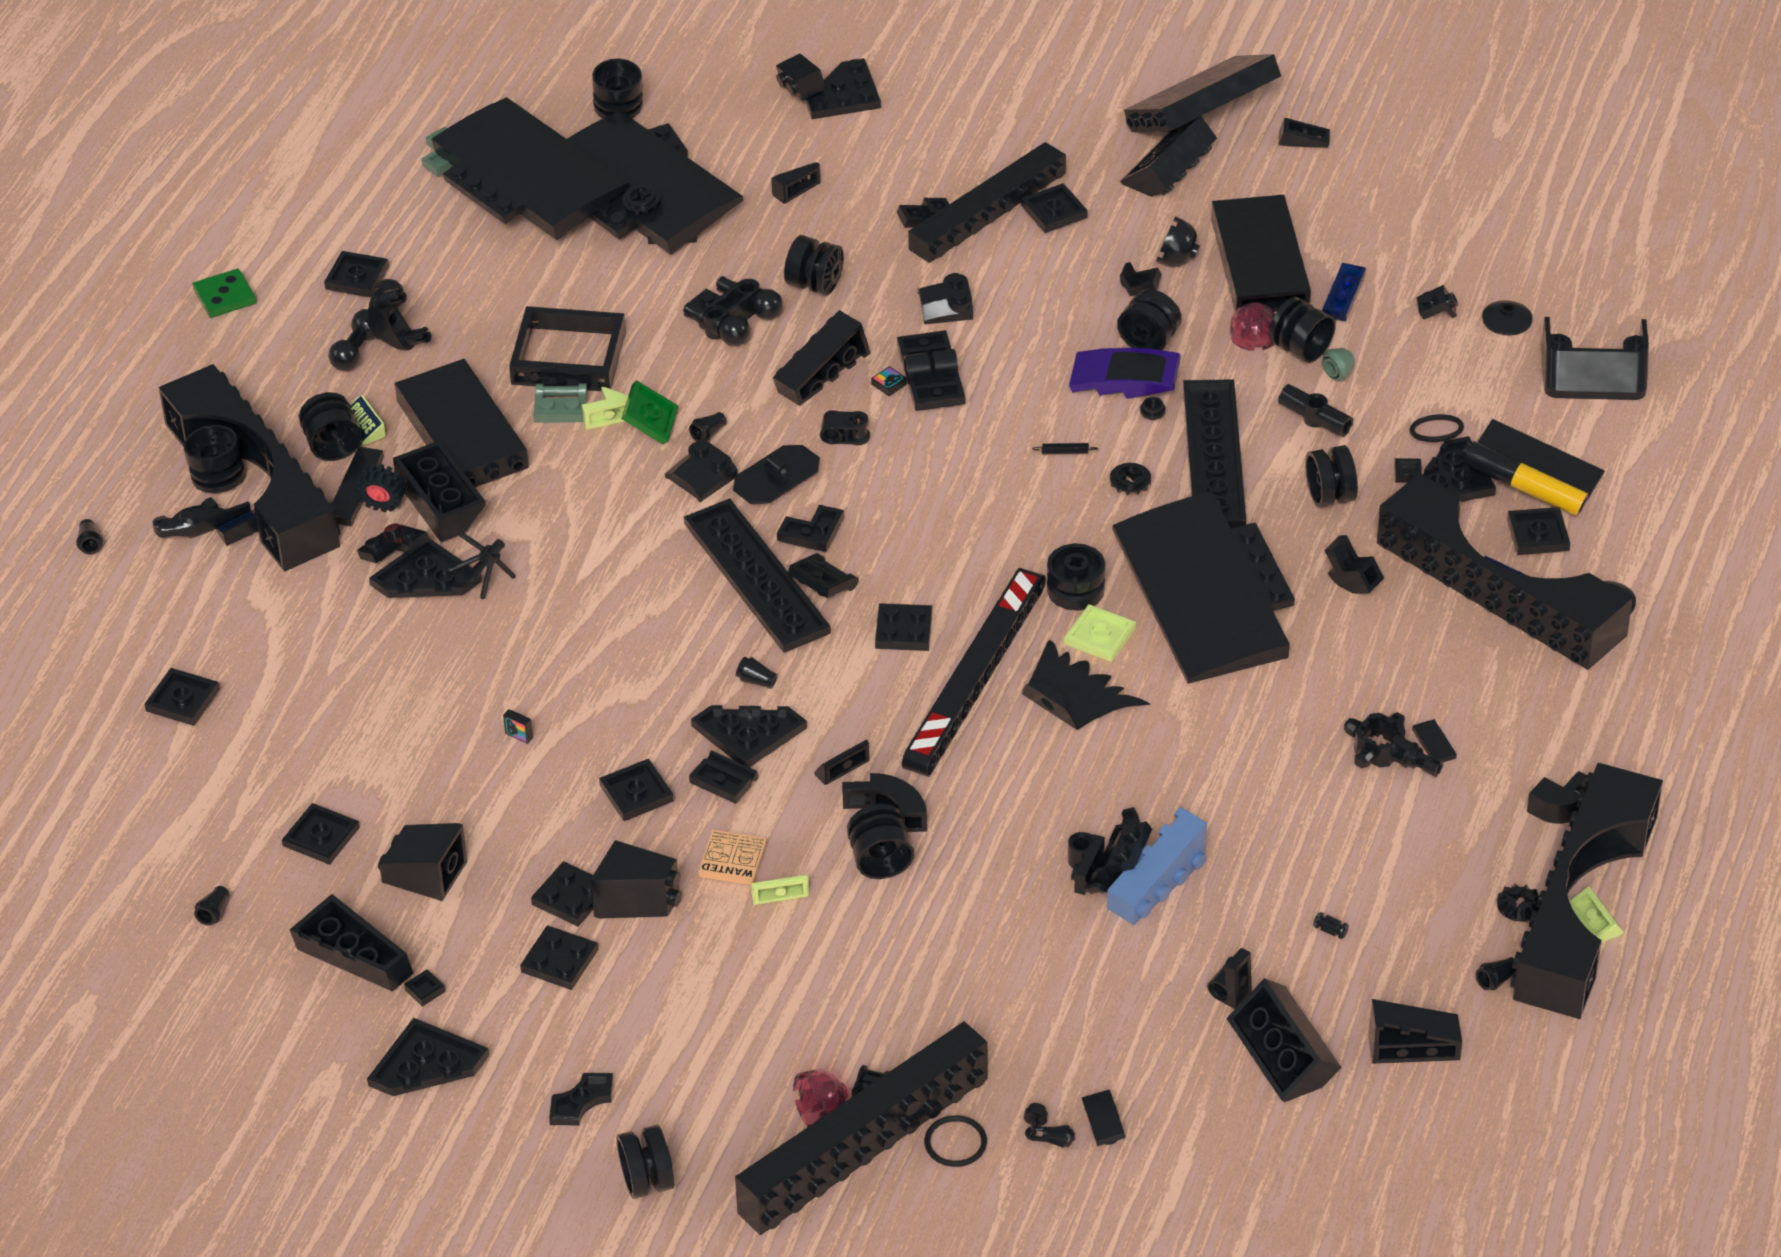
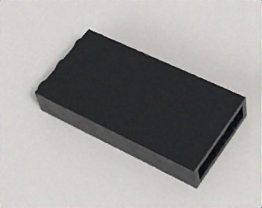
(1202, 93)
(1259, 251)
(460, 413)

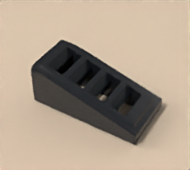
(1302, 134)
(788, 185)

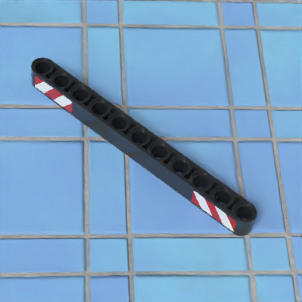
(973, 672)

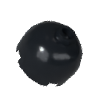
(1179, 244)

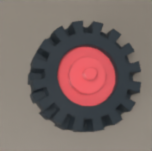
(380, 487)

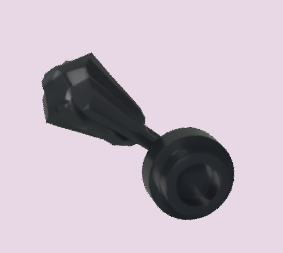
(1037, 1116)

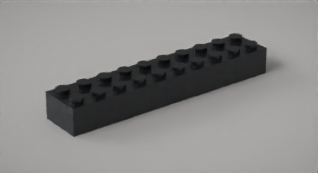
(861, 1128)

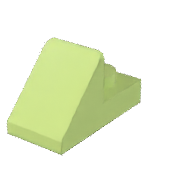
(605, 411)

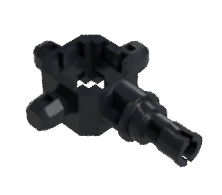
(1399, 750)

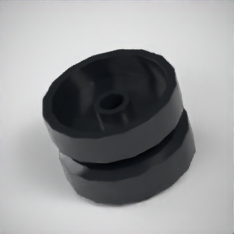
(1149, 320)
(1331, 476)
(1075, 576)
(646, 1161)

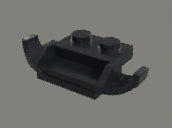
(1121, 852)

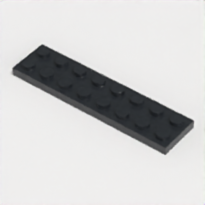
(1215, 445)
(757, 575)

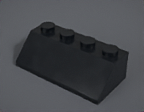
(1170, 158)
(439, 490)
(1283, 1041)

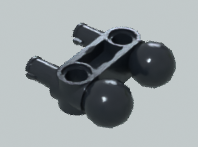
(729, 313)

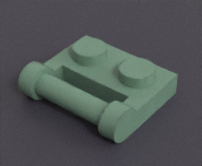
(559, 409)

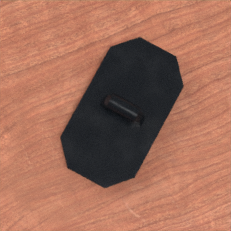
(776, 474)

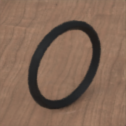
(1436, 438)
(936, 1124)

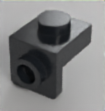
(1137, 281)
(1436, 302)

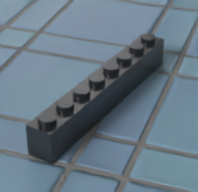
(986, 202)

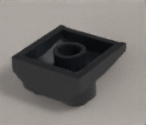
(947, 300)
(703, 470)

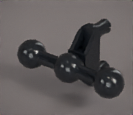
(379, 321)

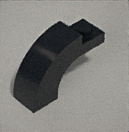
(889, 791)

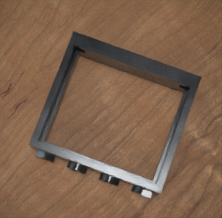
(563, 373)

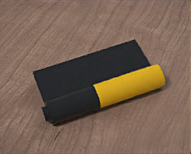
(1533, 467)

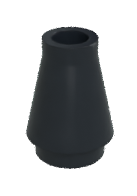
(706, 427)
(88, 537)
(754, 672)
(211, 906)
(1495, 973)

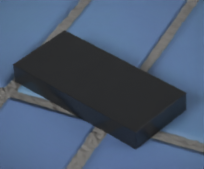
(1434, 740)

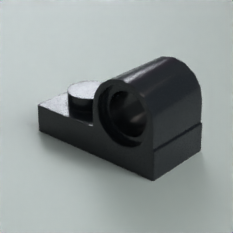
(1084, 856)
(1233, 980)

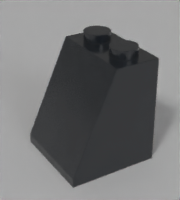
(425, 859)
(635, 883)

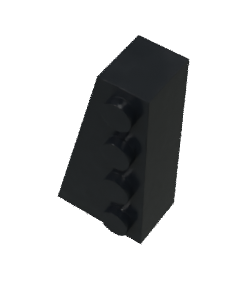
(351, 943)

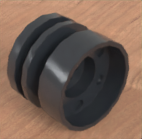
(617, 88)
(813, 265)
(1302, 329)
(330, 426)
(214, 458)
(880, 841)

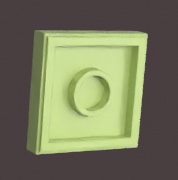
(1100, 633)

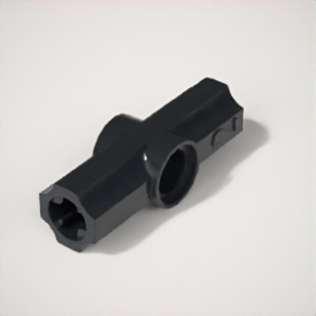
(1315, 410)

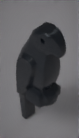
(197, 519)

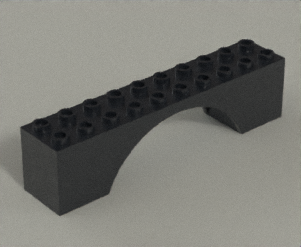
(292, 513)
(1570, 614)
(1559, 951)

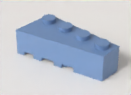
(1160, 868)

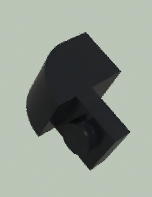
(1349, 571)
(1554, 802)

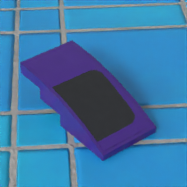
(1125, 370)

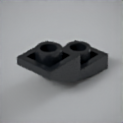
(1103, 1118)

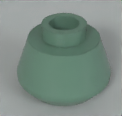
(1338, 363)

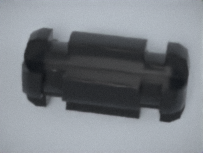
(1330, 925)

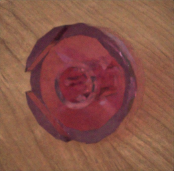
(1251, 326)
(818, 1093)

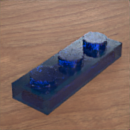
(1344, 291)

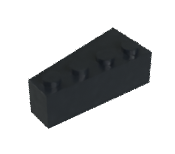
(822, 358)

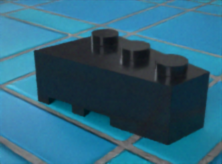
(1412, 1034)

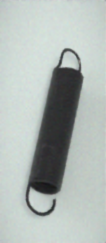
(1065, 448)

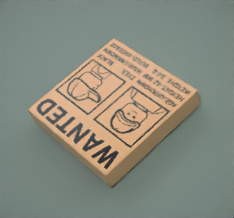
(732, 857)

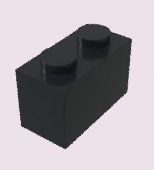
(800, 77)

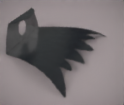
(1070, 692)

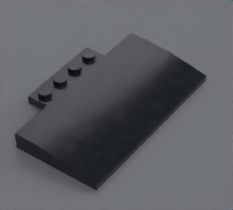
(524, 167)
(688, 192)
(1208, 586)

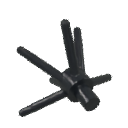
(487, 557)

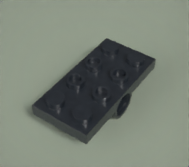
(931, 370)

